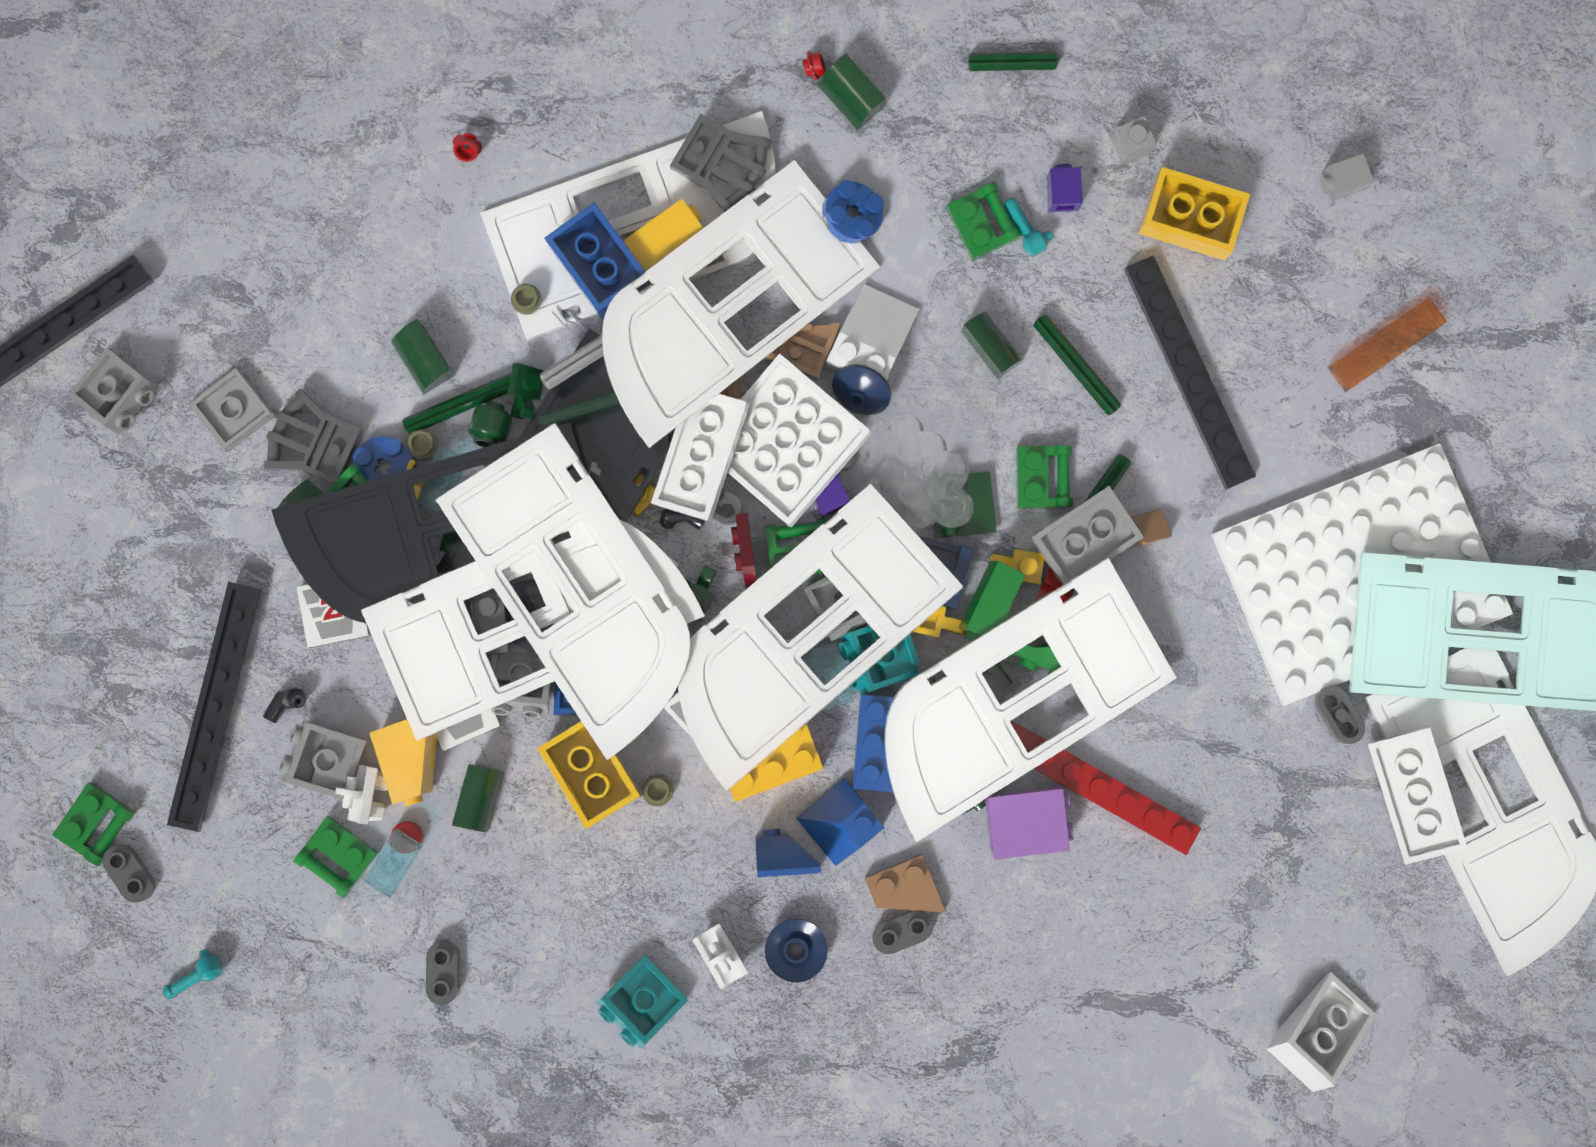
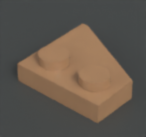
(808, 348)
(905, 887)

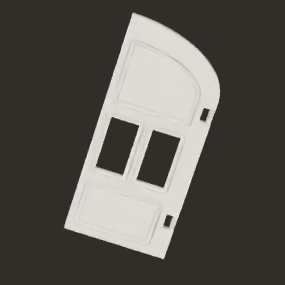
(521, 225)
(673, 349)
(612, 654)
(442, 661)
(751, 686)
(956, 742)
(1523, 869)

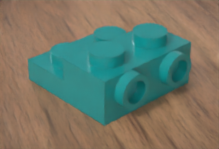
(892, 668)
(641, 1002)

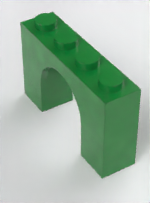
(992, 606)

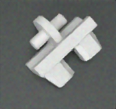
(359, 795)
(720, 955)

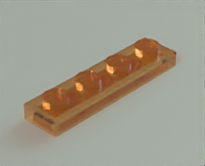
(1387, 344)

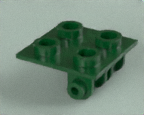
(983, 518)

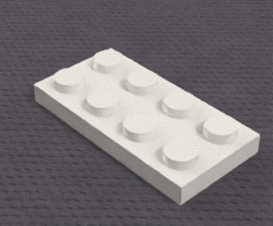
(701, 458)
(1417, 795)

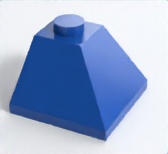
(840, 822)
(782, 856)

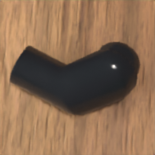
(670, 518)
(284, 700)

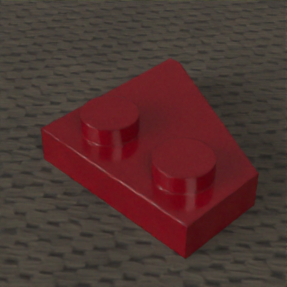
(744, 559)

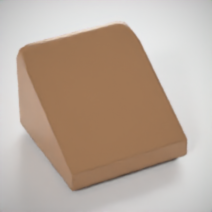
(1152, 526)

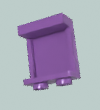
(1029, 822)

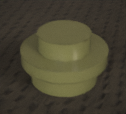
(526, 299)
(422, 444)
(657, 790)

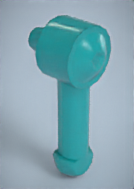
(1033, 241)
(207, 969)

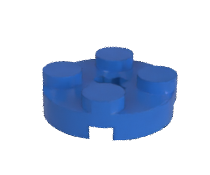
(864, 201)
(379, 449)

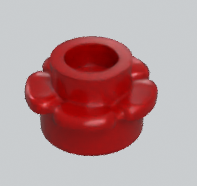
(814, 65)
(463, 152)

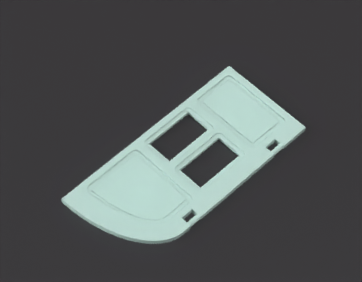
(1407, 633)

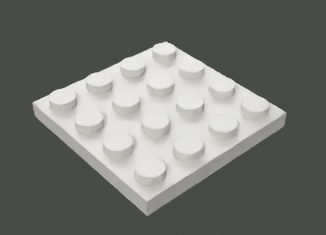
(792, 440)

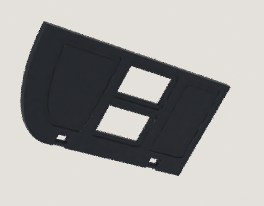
(601, 438)
(372, 537)

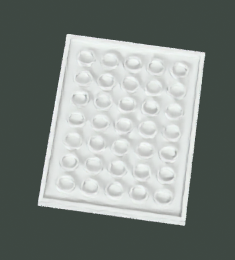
(1302, 564)

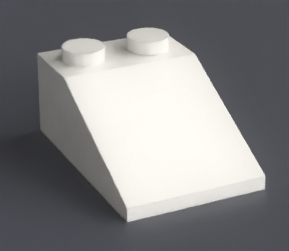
(873, 332)
(1322, 1033)

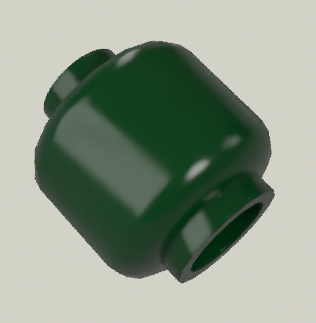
(489, 424)

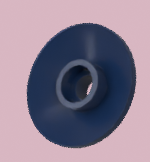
(861, 389)
(796, 967)

